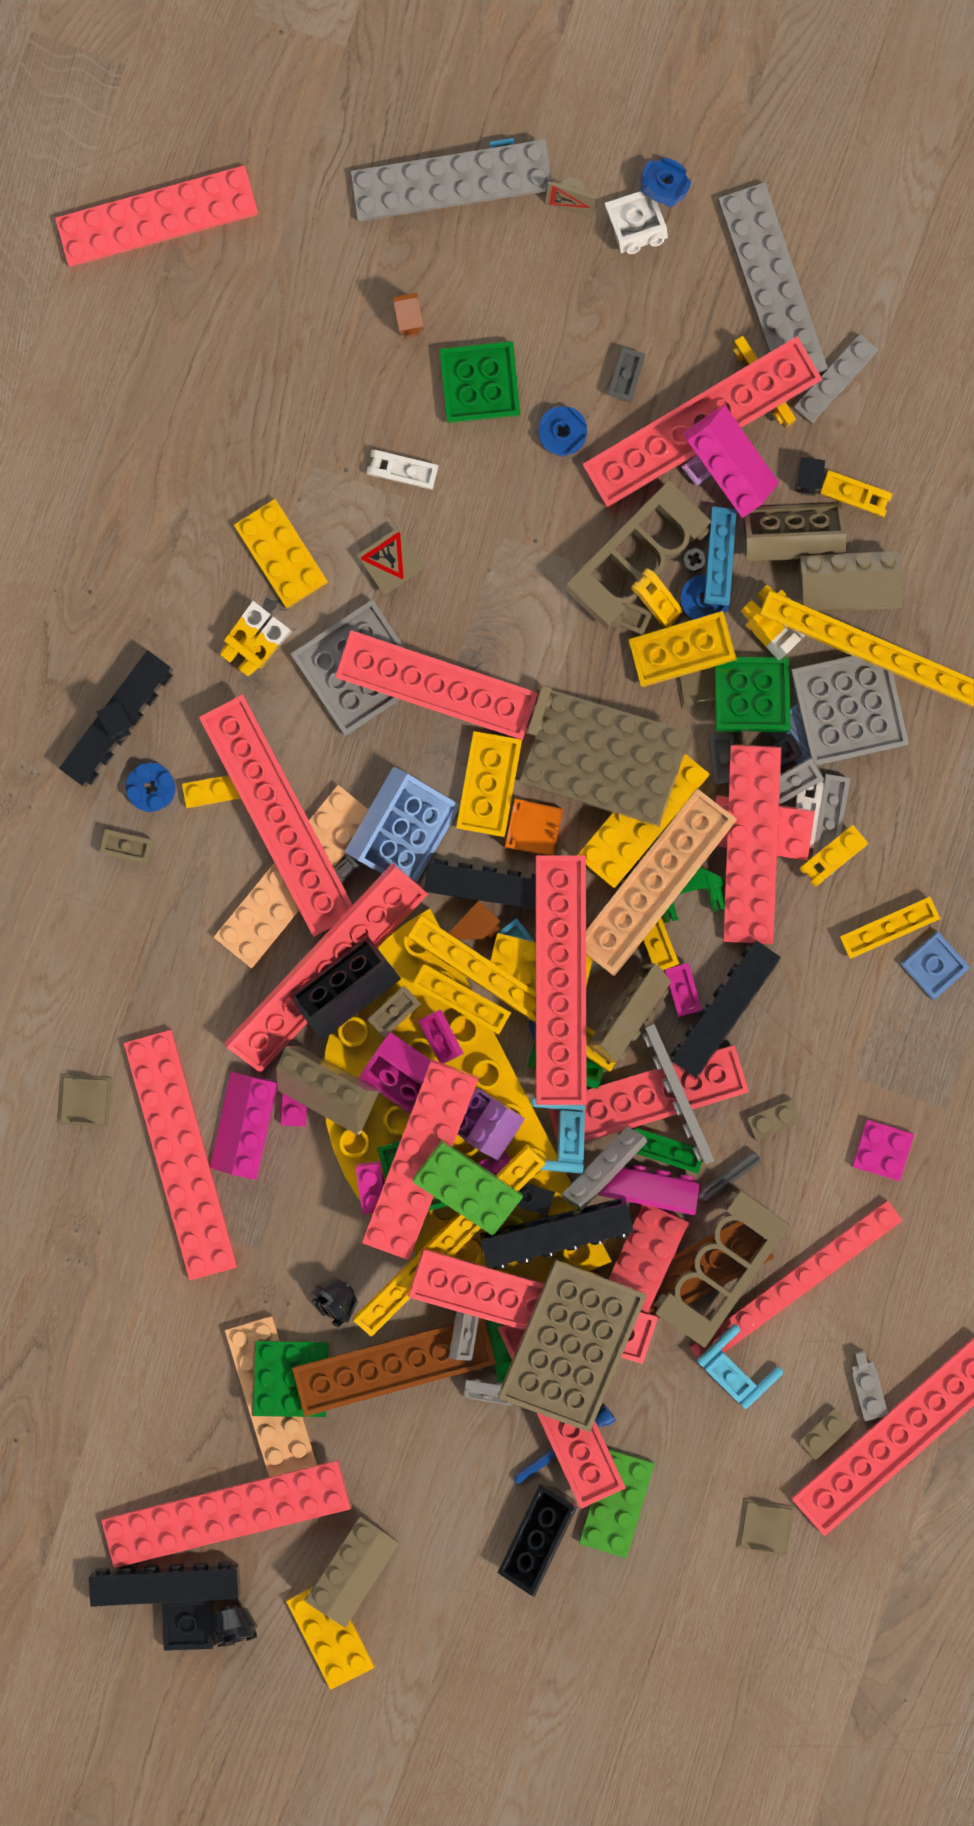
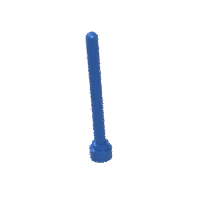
(603, 1418)

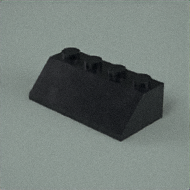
(345, 987)
(538, 1538)

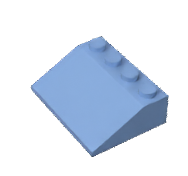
(402, 825)

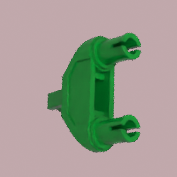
(700, 880)

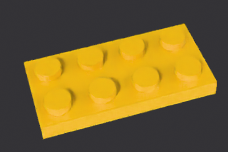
(281, 553)
(682, 649)
(489, 784)
(519, 959)
(335, 1648)

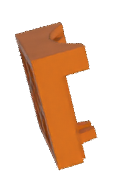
(533, 828)

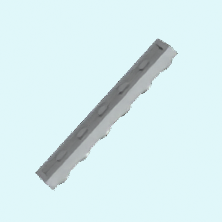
(673, 1085)

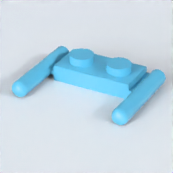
(570, 1138)
(730, 1375)

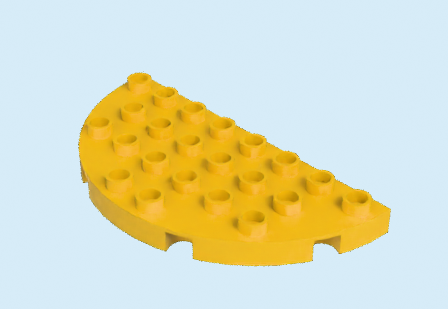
(356, 1043)

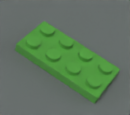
(467, 1187)
(614, 1518)

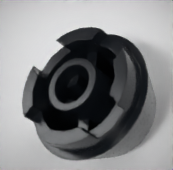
(335, 1300)
(232, 1626)

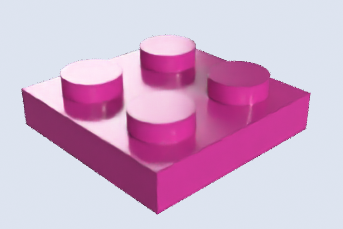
(883, 1150)

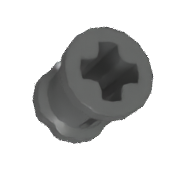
(697, 567)
(347, 868)

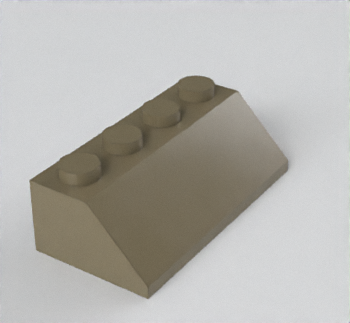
(794, 531)
(851, 581)
(630, 1012)
(325, 1088)
(351, 1571)

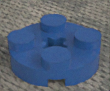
(660, 192)
(564, 417)
(691, 602)
(163, 781)

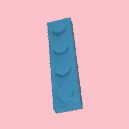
(720, 556)

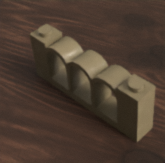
(678, 511)
(688, 1319)

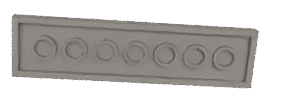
(451, 180)
(769, 271)

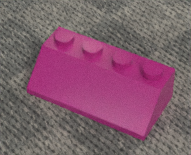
(732, 460)
(397, 1071)
(244, 1125)
(654, 1189)

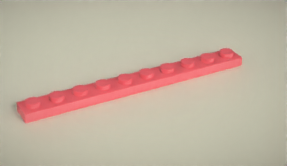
(806, 1275)

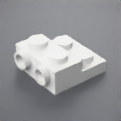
(636, 222)

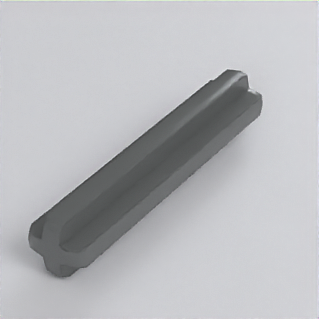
(729, 1176)

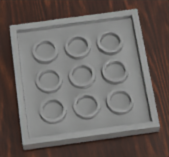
(319, 661)
(848, 709)

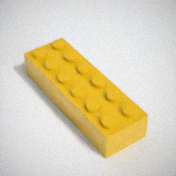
(625, 840)

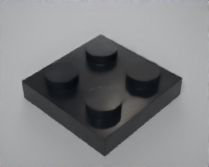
(187, 1625)

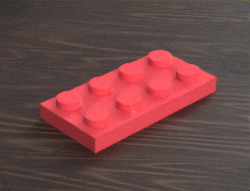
(793, 830)
(649, 1252)

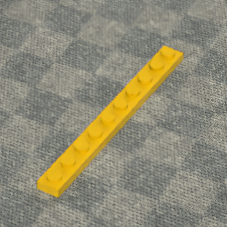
(868, 648)
(485, 974)
(446, 1241)

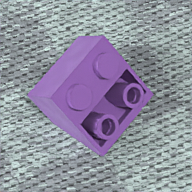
(489, 1124)

